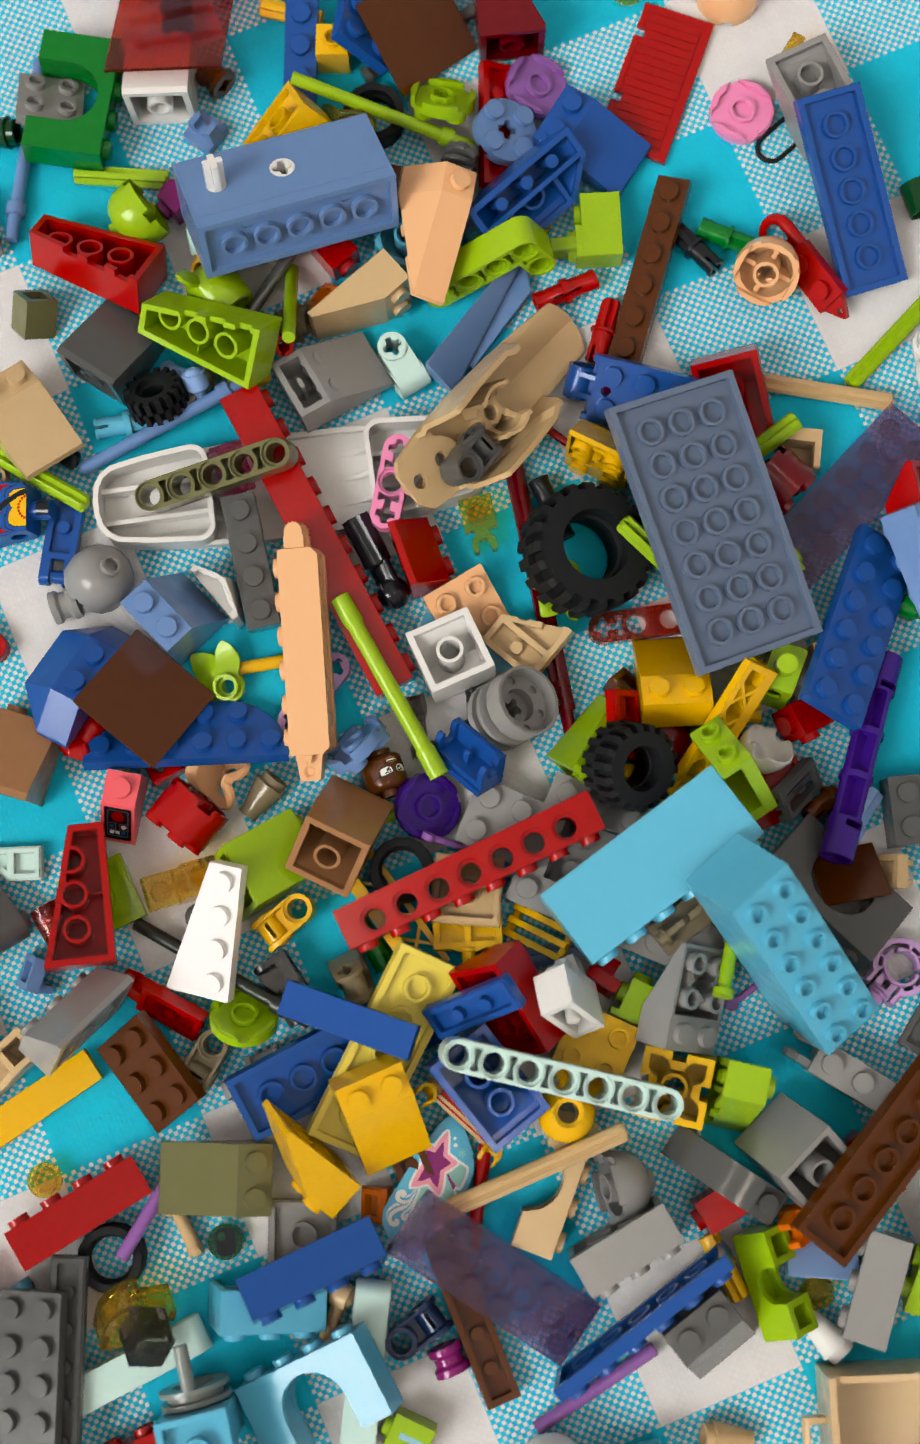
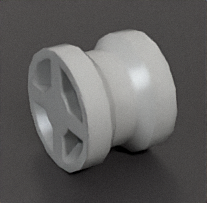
(63, 606)

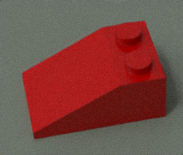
(749, 377)

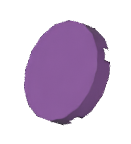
(535, 83)

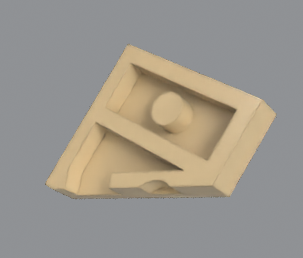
(526, 641)

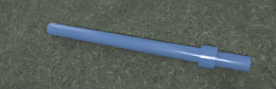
(16, 207)
(148, 433)

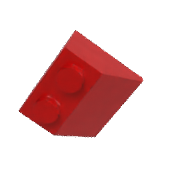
(419, 555)

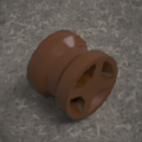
(217, 80)

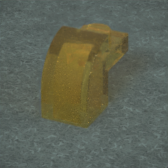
(175, 885)
(116, 1304)

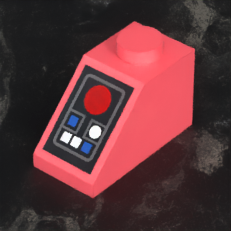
(123, 805)

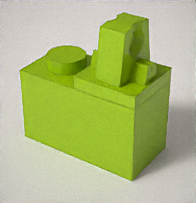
(596, 234)

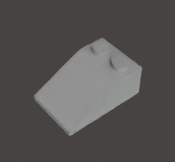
(803, 73)

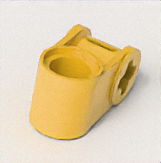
(283, 922)

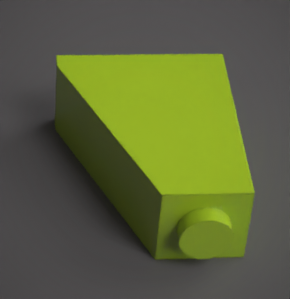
(569, 749)

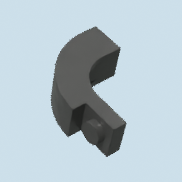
(724, 1175)

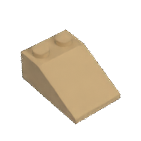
(364, 299)
(31, 424)

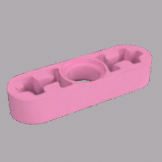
(378, 505)

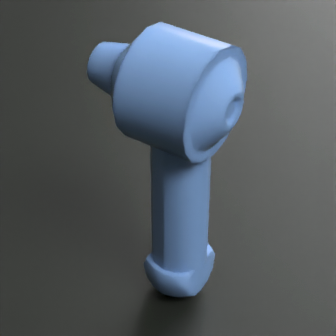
(193, 378)

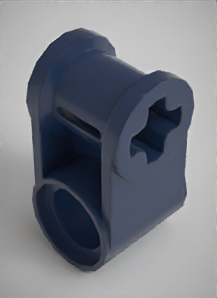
(419, 1328)

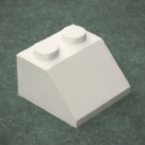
(451, 655)

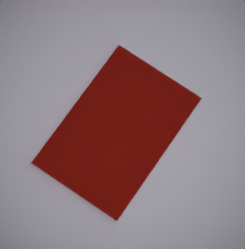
(168, 35)

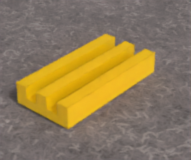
(514, 921)

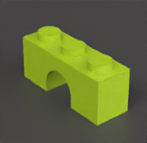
(779, 1311)

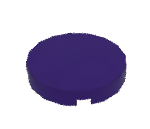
(427, 806)

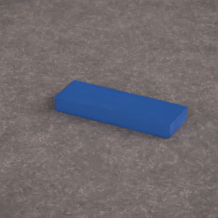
(474, 1006)

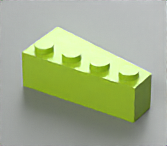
(214, 335)

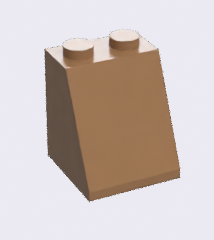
(25, 757)
(338, 835)

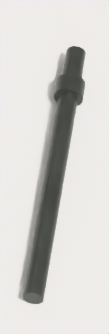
(242, 983)

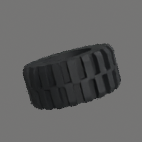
(551, 570)

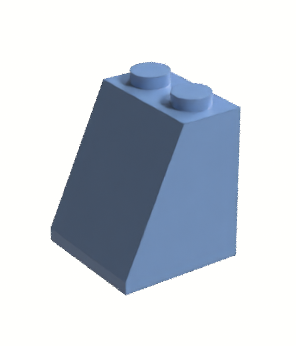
(174, 614)

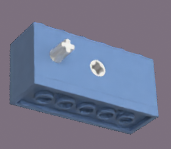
(287, 195)

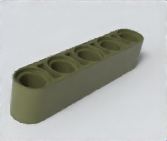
(200, 475)

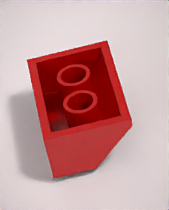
(525, 1027)

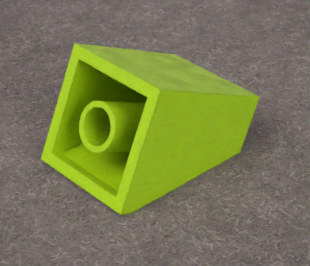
(265, 853)

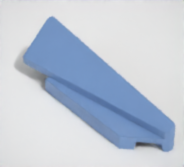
(479, 328)

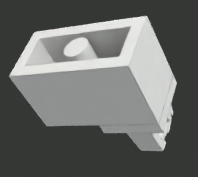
(569, 997)

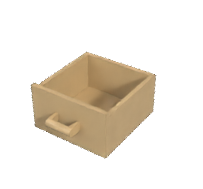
(866, 1402)

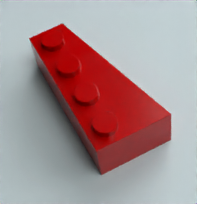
(99, 260)
(83, 911)

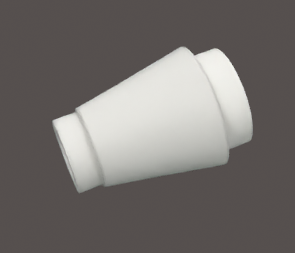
(829, 1340)

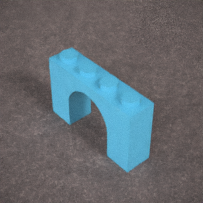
(346, 1357)

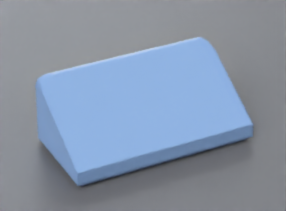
(815, 1263)

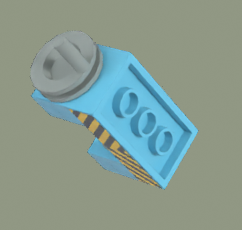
(198, 1407)

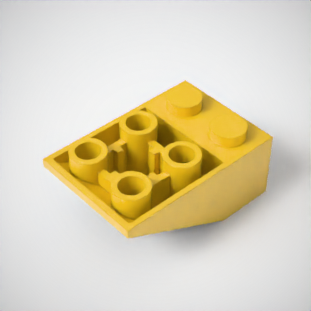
(593, 452)

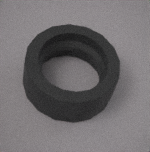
(384, 94)
(391, 846)
(115, 1229)

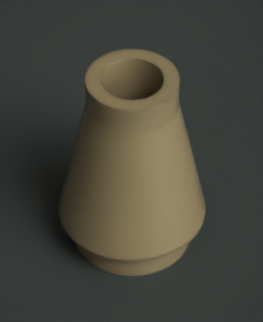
(263, 794)

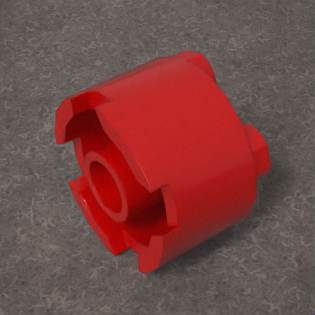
(187, 815)

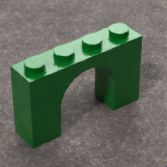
(84, 140)

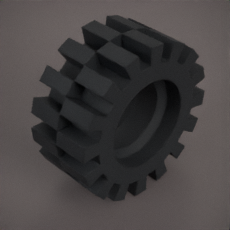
(155, 396)

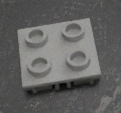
(48, 98)

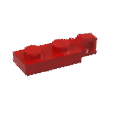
(167, 1006)

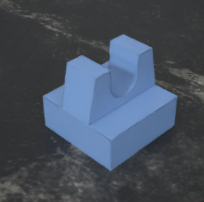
(205, 132)
(32, 975)

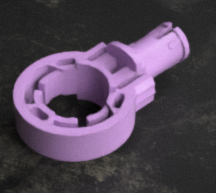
(878, 966)

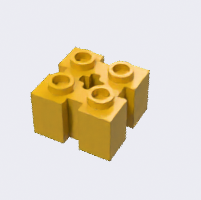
(693, 1071)

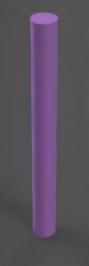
(596, 1388)

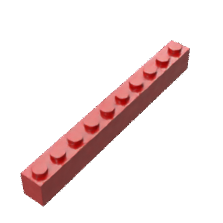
(297, 501)

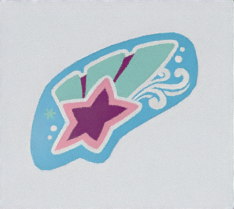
(453, 1171)

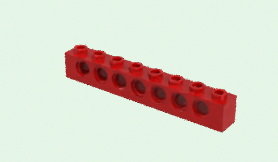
(577, 809)

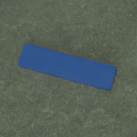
(348, 1020)

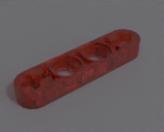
(649, 614)

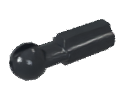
(370, 548)

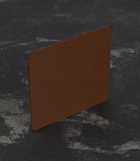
(416, 37)
(144, 698)

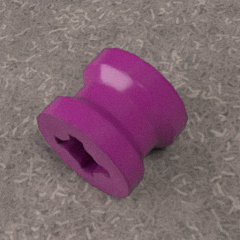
(448, 1359)

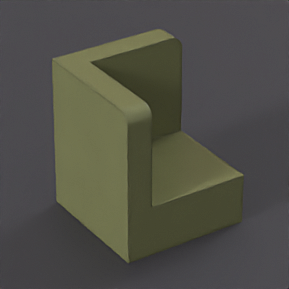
(34, 314)

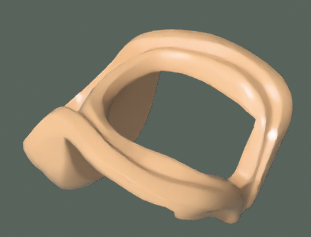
(208, 779)

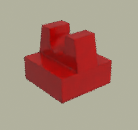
(604, 977)

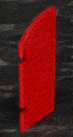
(659, 75)

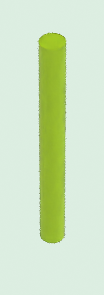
(290, 304)

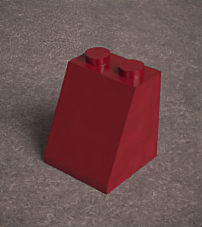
(508, 29)

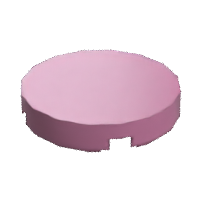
(741, 112)

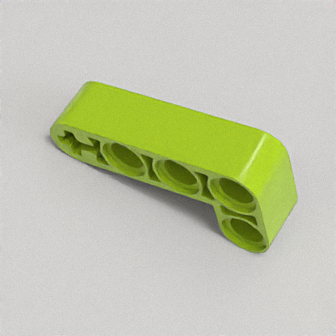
(498, 252)

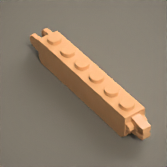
(306, 651)

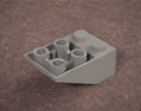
(330, 378)
(681, 1006)

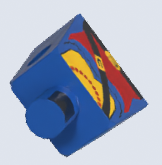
(22, 513)

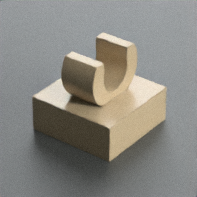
(896, 869)

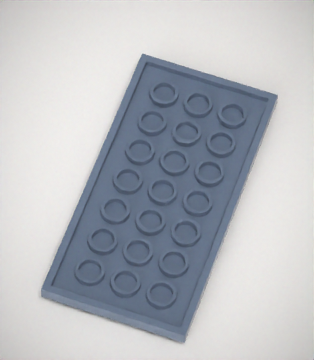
(713, 521)

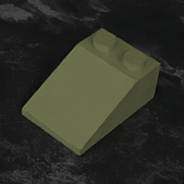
(216, 1178)

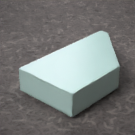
(22, 863)

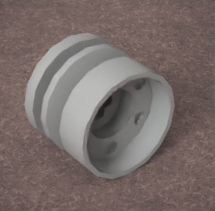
(513, 707)

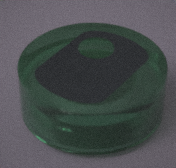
(225, 1241)

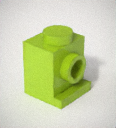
(631, 998)

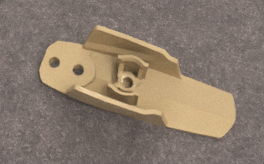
(503, 393)

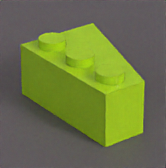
(737, 1093)

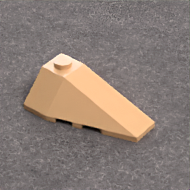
(434, 216)

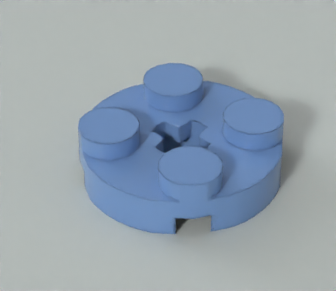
(515, 118)
(357, 745)

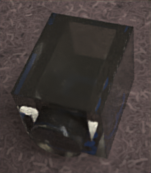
(146, 1337)

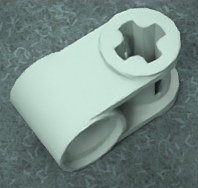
(403, 368)

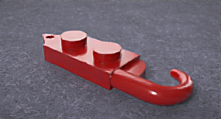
(816, 276)

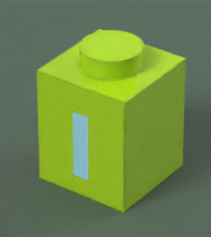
(407, 1428)

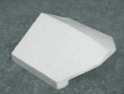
(224, 592)

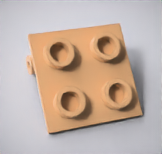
(470, 590)

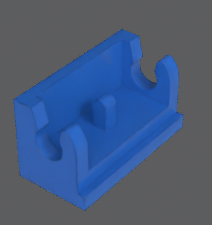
(470, 757)

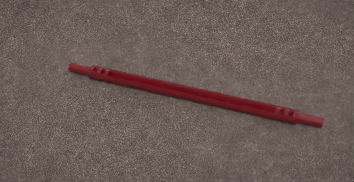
(557, 669)

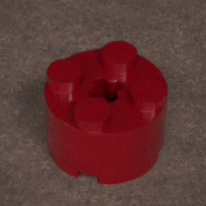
(788, 476)

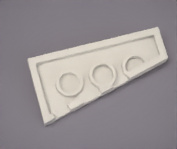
(212, 938)

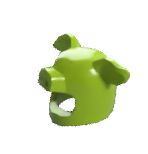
(224, 289)

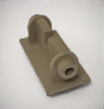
(680, 925)

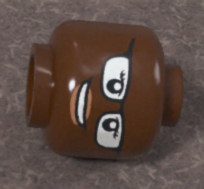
(384, 773)

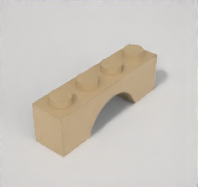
(541, 1225)

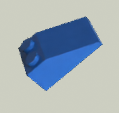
(610, 144)
(492, 1107)

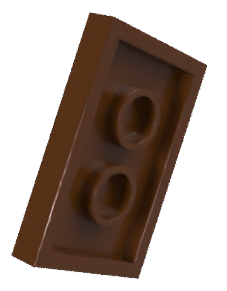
(151, 1071)

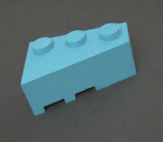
(232, 1320)

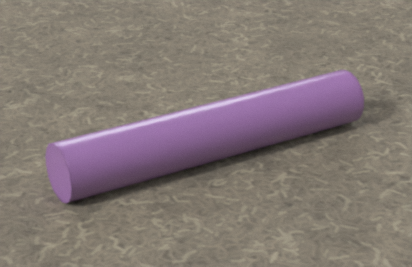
(139, 1227)

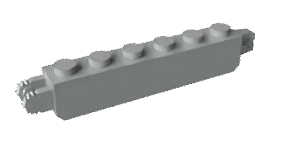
(844, 1074)

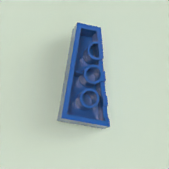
(312, 1270)

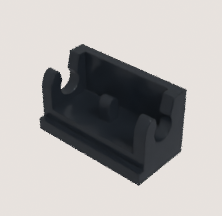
(275, 974)

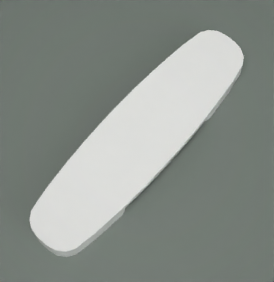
(339, 458)

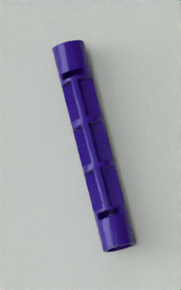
(856, 777)

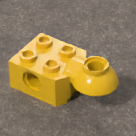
(601, 1049)

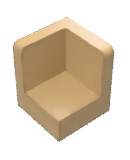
(807, 446)

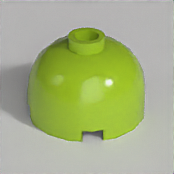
(135, 215)

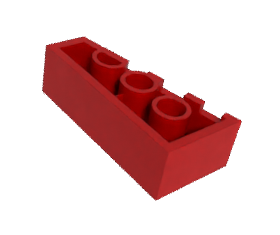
(76, 1213)

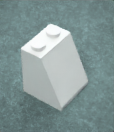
(160, 96)

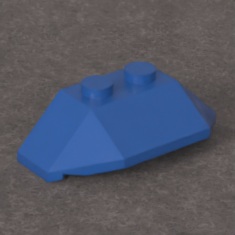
(536, 185)
(63, 674)

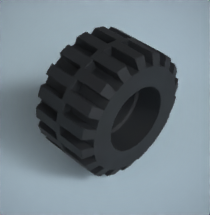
(651, 772)

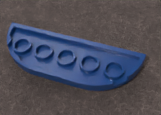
(218, 736)

